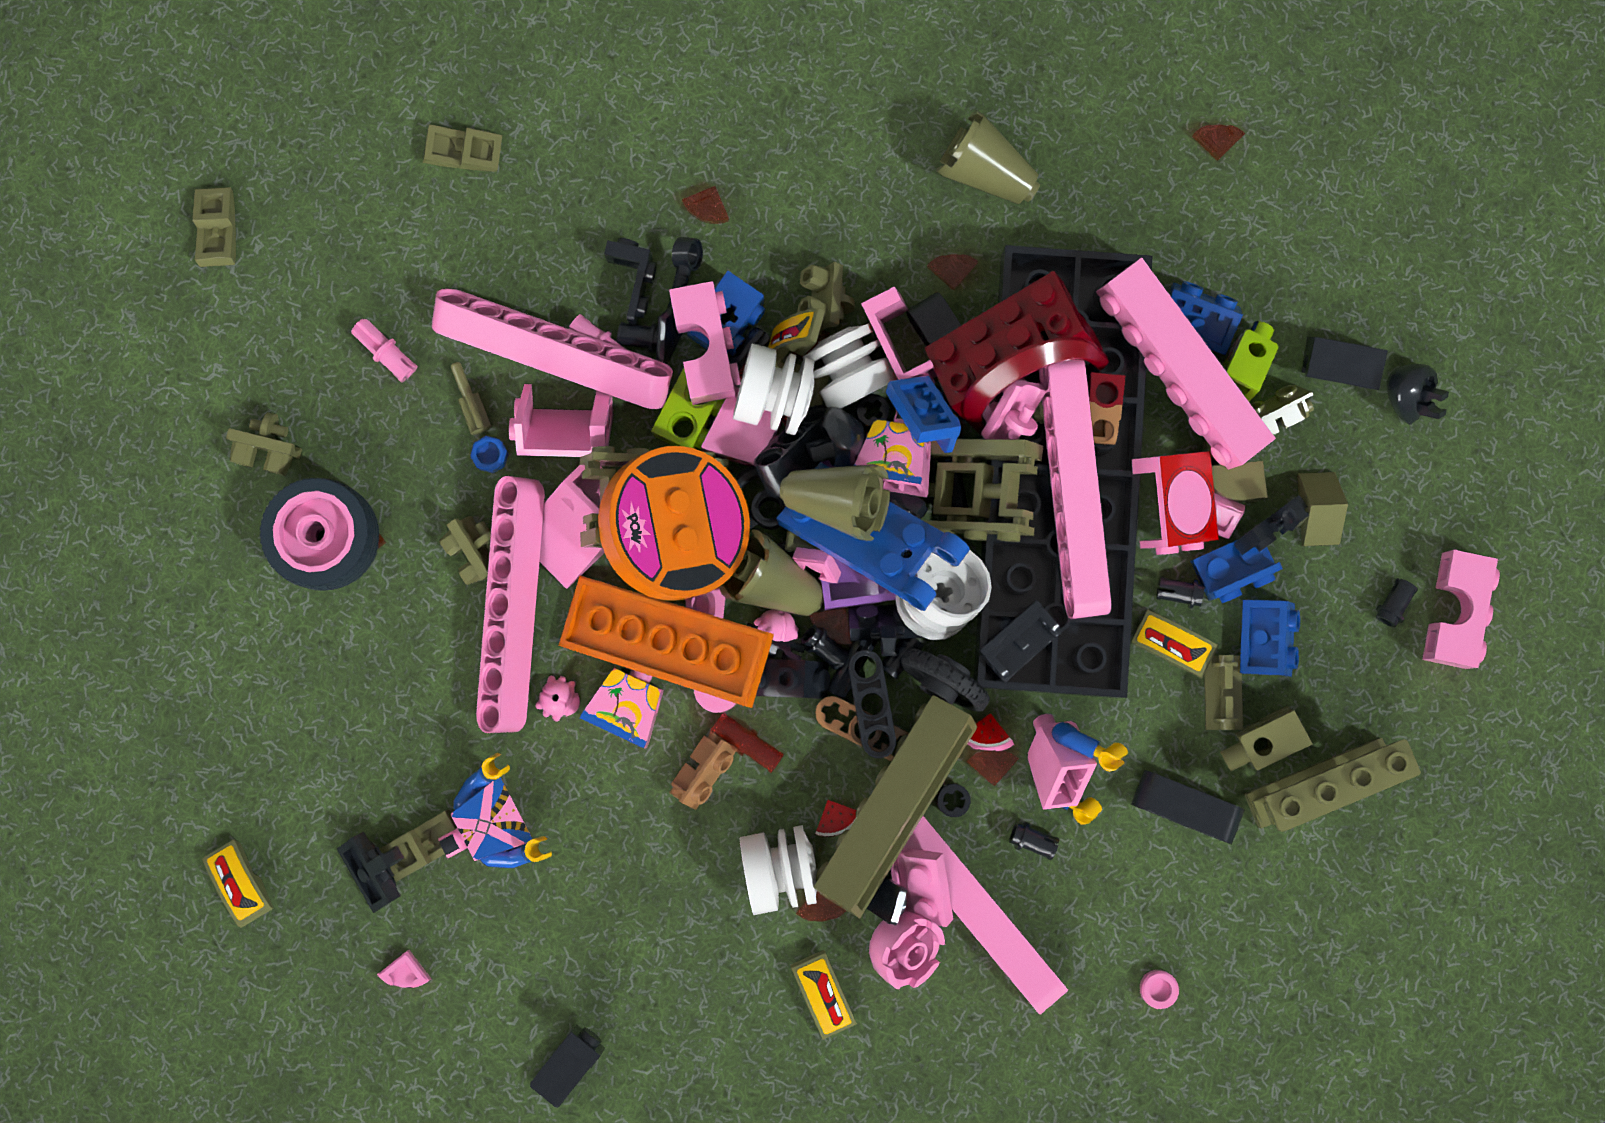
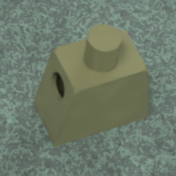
(1283, 734)

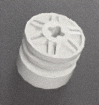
(850, 366)
(774, 389)
(959, 598)
(778, 869)

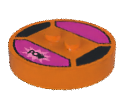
(674, 523)

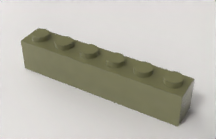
(895, 806)

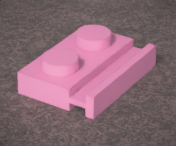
(926, 884)

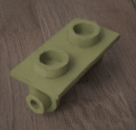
(1289, 405)
(1223, 694)

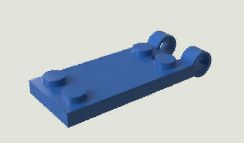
(882, 557)

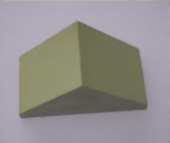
(1325, 507)

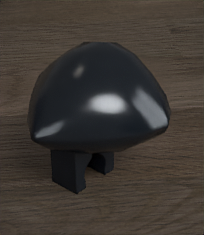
(1411, 392)
(841, 439)

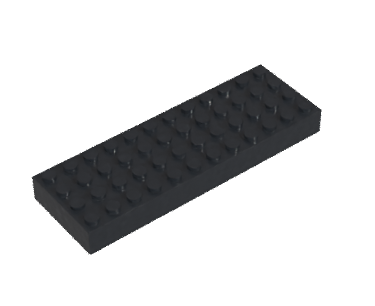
(1094, 650)

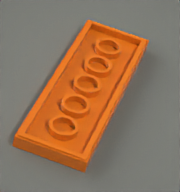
(666, 641)

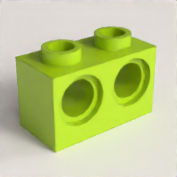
(680, 408)

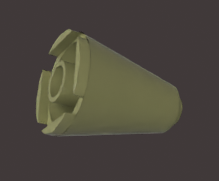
(988, 162)
(840, 497)
(773, 580)

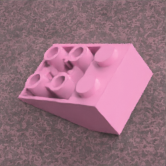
(562, 525)

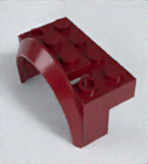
(1009, 345)

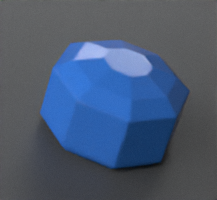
(489, 454)

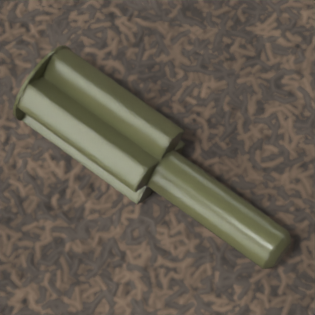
(470, 403)

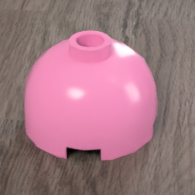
(906, 951)

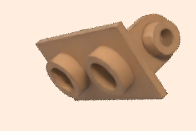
(714, 758)

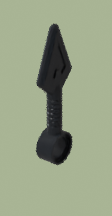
(686, 257)

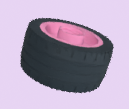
(293, 526)

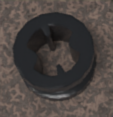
(956, 811)

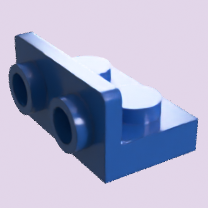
(1210, 316)
(924, 411)
(1227, 571)
(1269, 638)

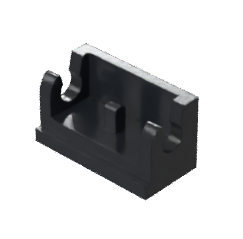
(1343, 362)
(1019, 641)

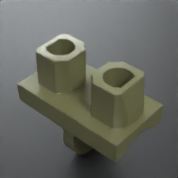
(826, 293)
(246, 445)
(474, 542)

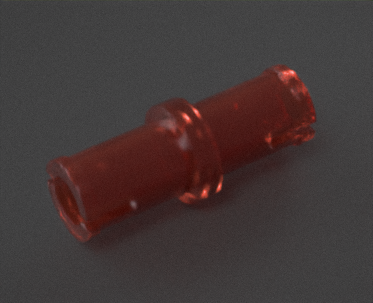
(747, 742)

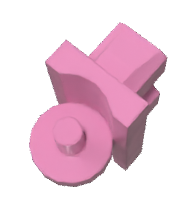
(1013, 412)

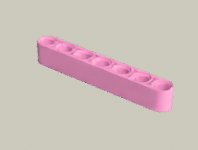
(551, 348)
(1075, 489)
(510, 605)
(991, 925)

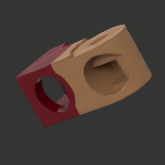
(1106, 403)

